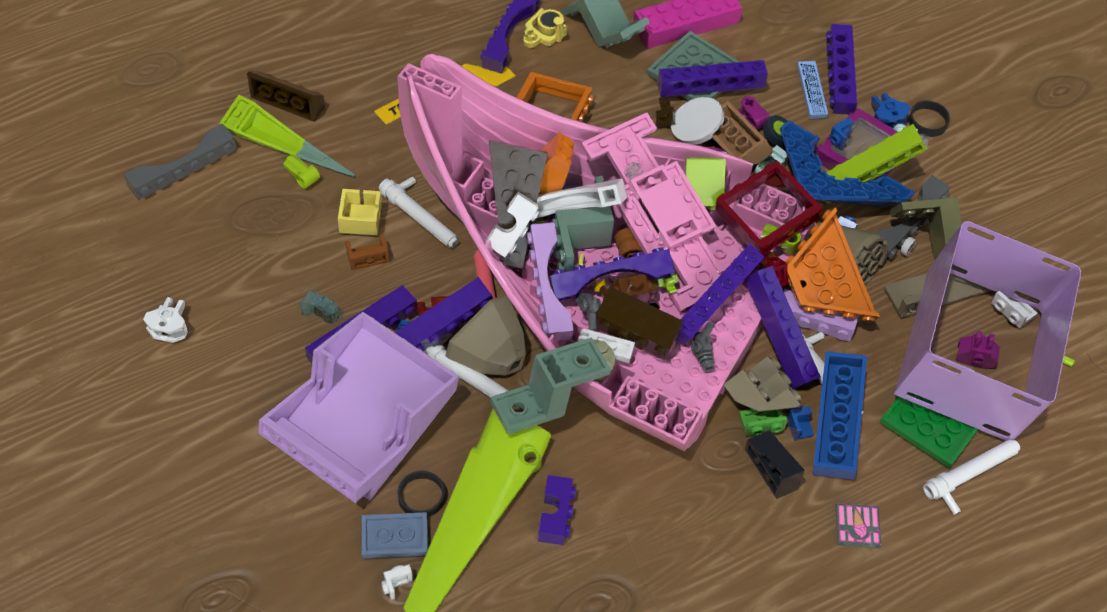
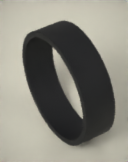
(932, 106)
(421, 475)

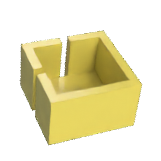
(359, 218)

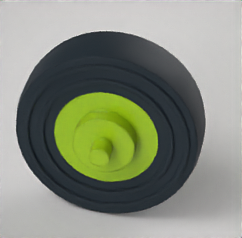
(772, 130)

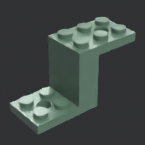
(606, 20)
(580, 230)
(550, 385)

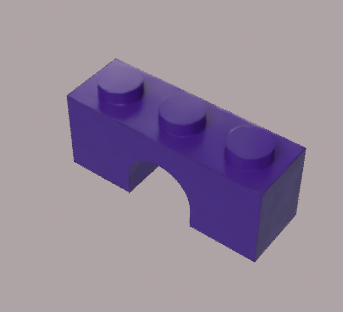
(554, 526)

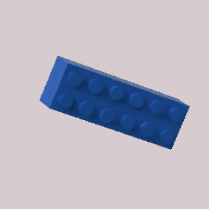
(840, 415)

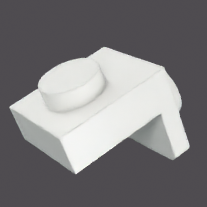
(397, 576)

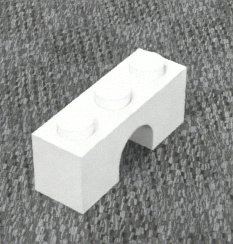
(504, 239)

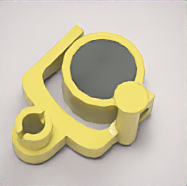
(550, 29)

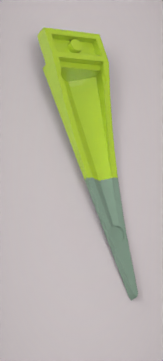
(257, 125)

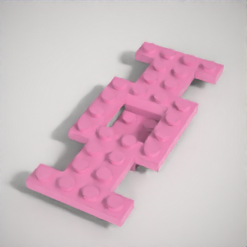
(669, 202)

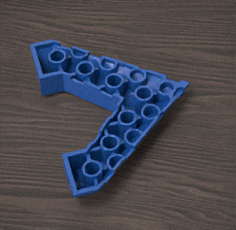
(808, 172)

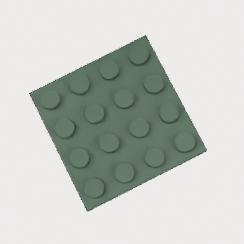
(687, 52)

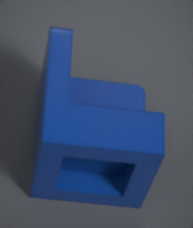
(799, 423)

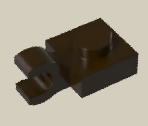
(665, 116)

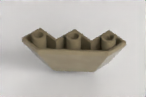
(490, 340)
(764, 387)

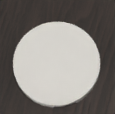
(698, 120)

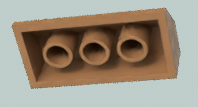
(740, 137)

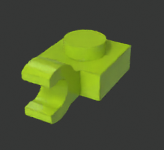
(668, 283)

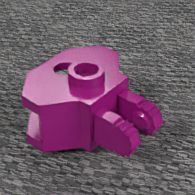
(978, 351)

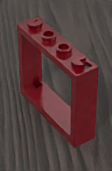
(783, 233)

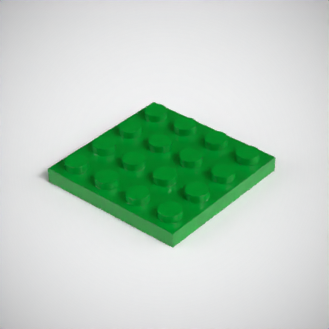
(928, 430)

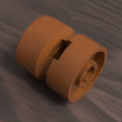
(626, 243)

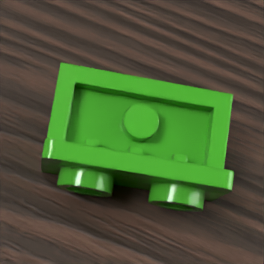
(757, 422)

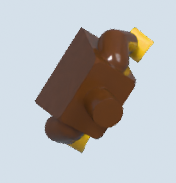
(636, 286)

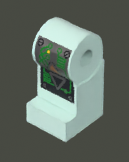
(778, 154)

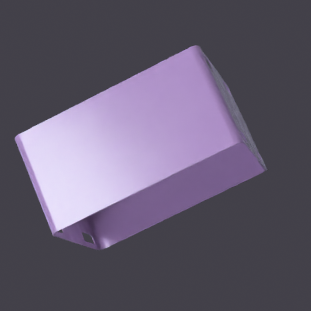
(1002, 267)

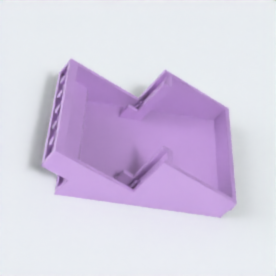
(360, 407)

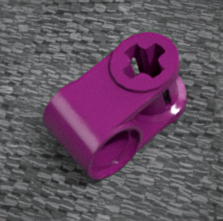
(753, 112)

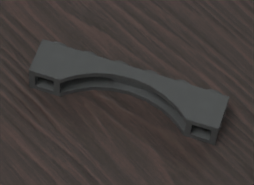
(149, 179)
(896, 236)

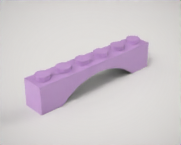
(555, 316)

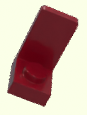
(779, 267)

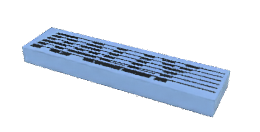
(812, 90)

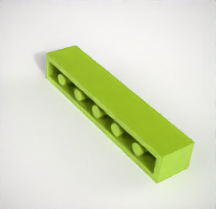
(881, 157)

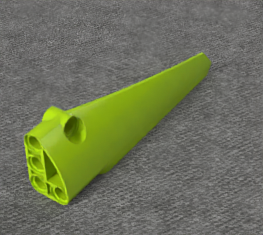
(483, 492)

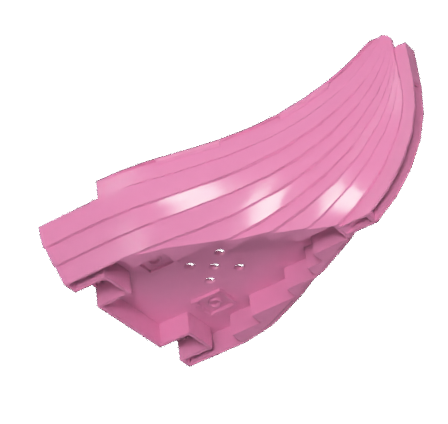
(448, 128)

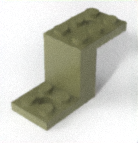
(942, 217)

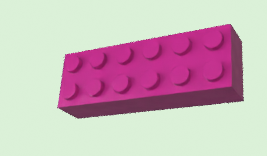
(676, 18)

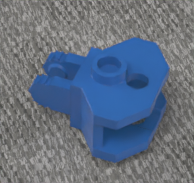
(890, 110)

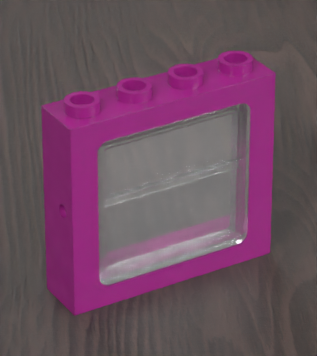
(865, 133)

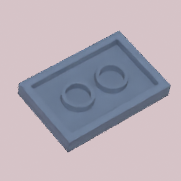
(394, 535)

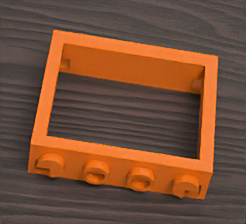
(558, 88)

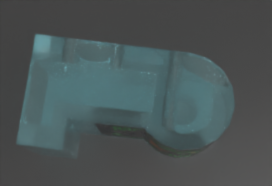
(320, 306)

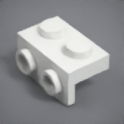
(1014, 310)

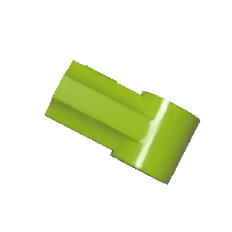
(304, 174)
(787, 247)

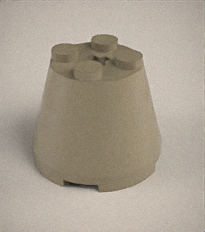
(867, 249)

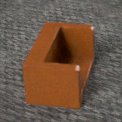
(368, 255)

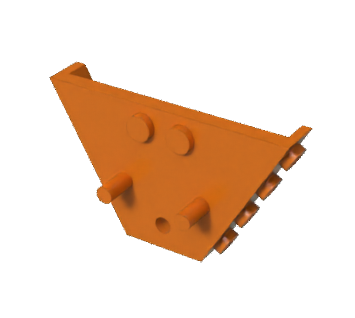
(829, 274)

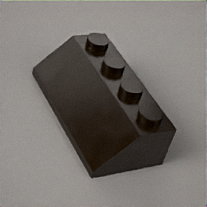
(285, 95)
(640, 323)

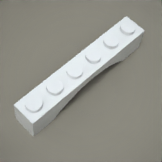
(592, 195)

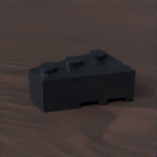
(774, 464)

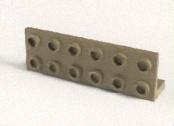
(907, 293)

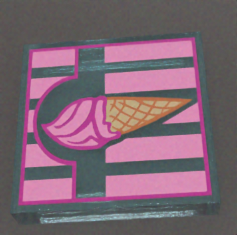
(858, 526)

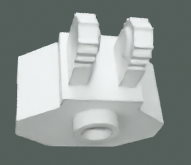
(167, 320)

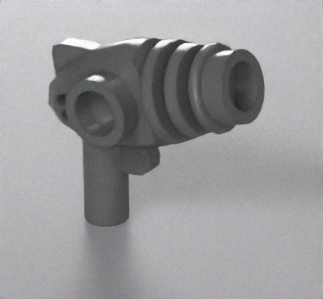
(589, 305)
(703, 348)

